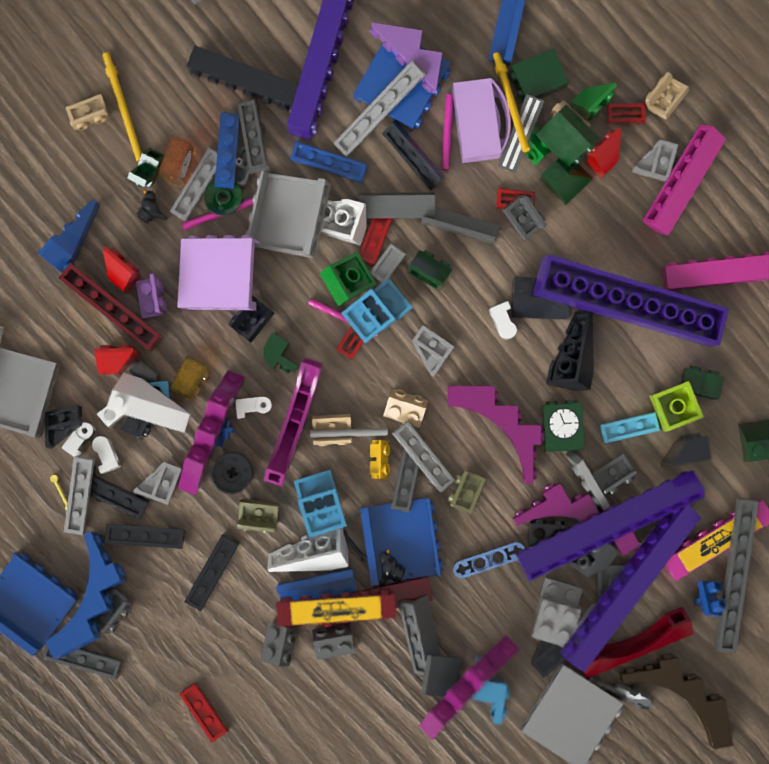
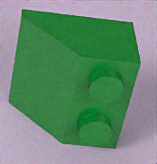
(347, 278)

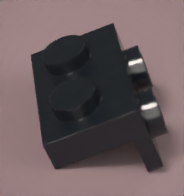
(251, 322)

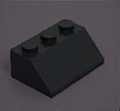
(531, 306)
(688, 450)

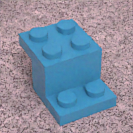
(377, 310)
(320, 503)
(495, 692)

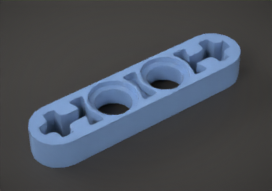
(489, 562)

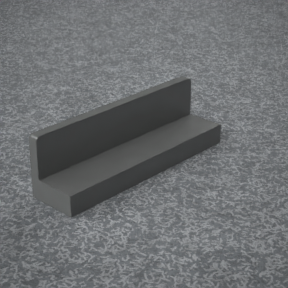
(399, 204)
(462, 225)
(419, 631)

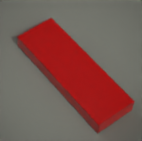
(374, 239)
(203, 712)

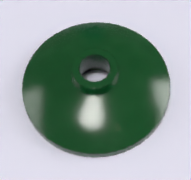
(214, 194)

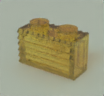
(189, 378)

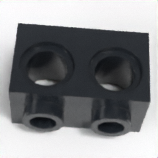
(547, 528)

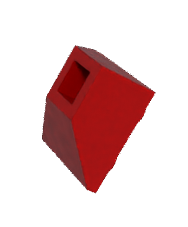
(605, 156)
(120, 273)
(115, 360)

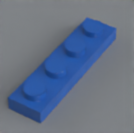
(227, 150)

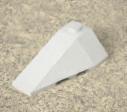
(345, 220)
(142, 401)
(315, 553)

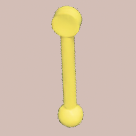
(54, 478)

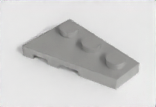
(588, 481)

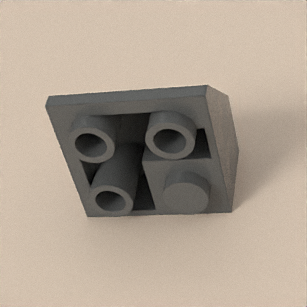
(595, 560)

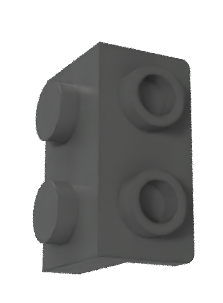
(524, 216)
(613, 474)
(122, 607)
(333, 641)
(279, 644)

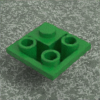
(591, 99)

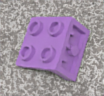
(151, 298)

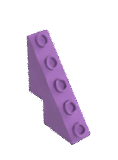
(406, 46)

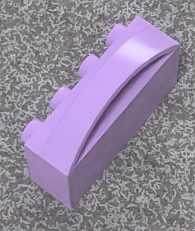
(480, 119)

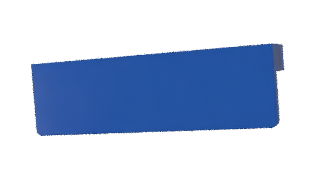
(507, 30)
(331, 583)

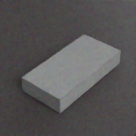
(387, 263)

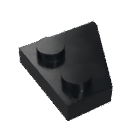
(61, 424)
(547, 657)

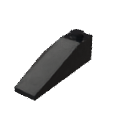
(575, 361)

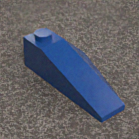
(66, 247)

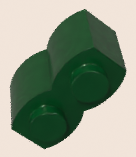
(702, 383)

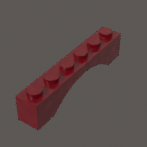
(667, 630)

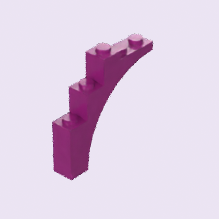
(294, 422)
(208, 432)
(523, 437)
(581, 508)
(468, 687)

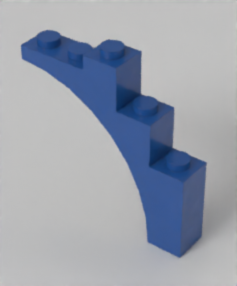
(96, 602)

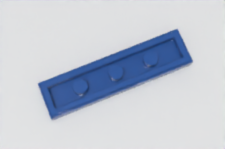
(328, 162)

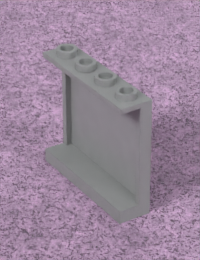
(288, 213)
(25, 391)
(571, 716)

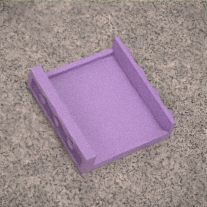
(216, 273)

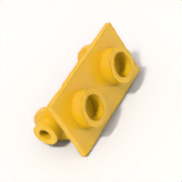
(379, 469)

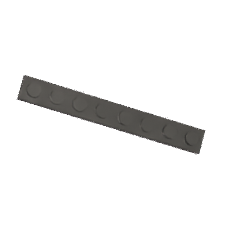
(736, 574)

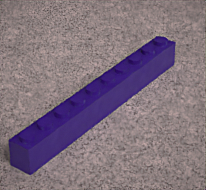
(610, 525)
(629, 587)

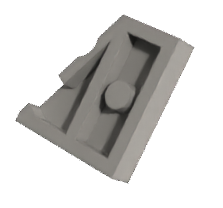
(657, 161)
(431, 349)
(161, 483)

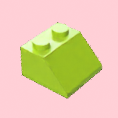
(676, 406)

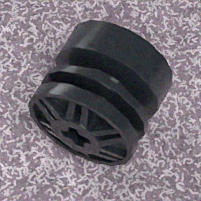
(221, 476)

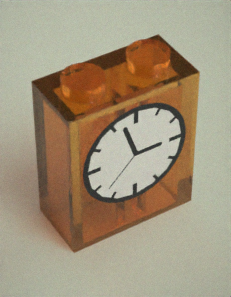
(177, 162)

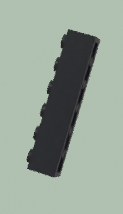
(242, 77)

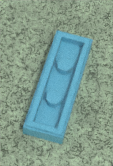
(629, 427)

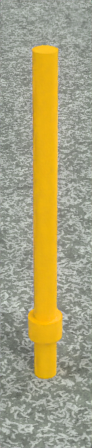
(501, 71)
(112, 72)

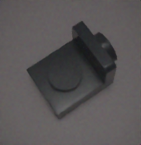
(136, 427)

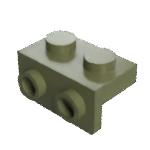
(467, 491)
(258, 515)

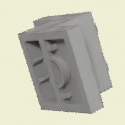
(557, 612)

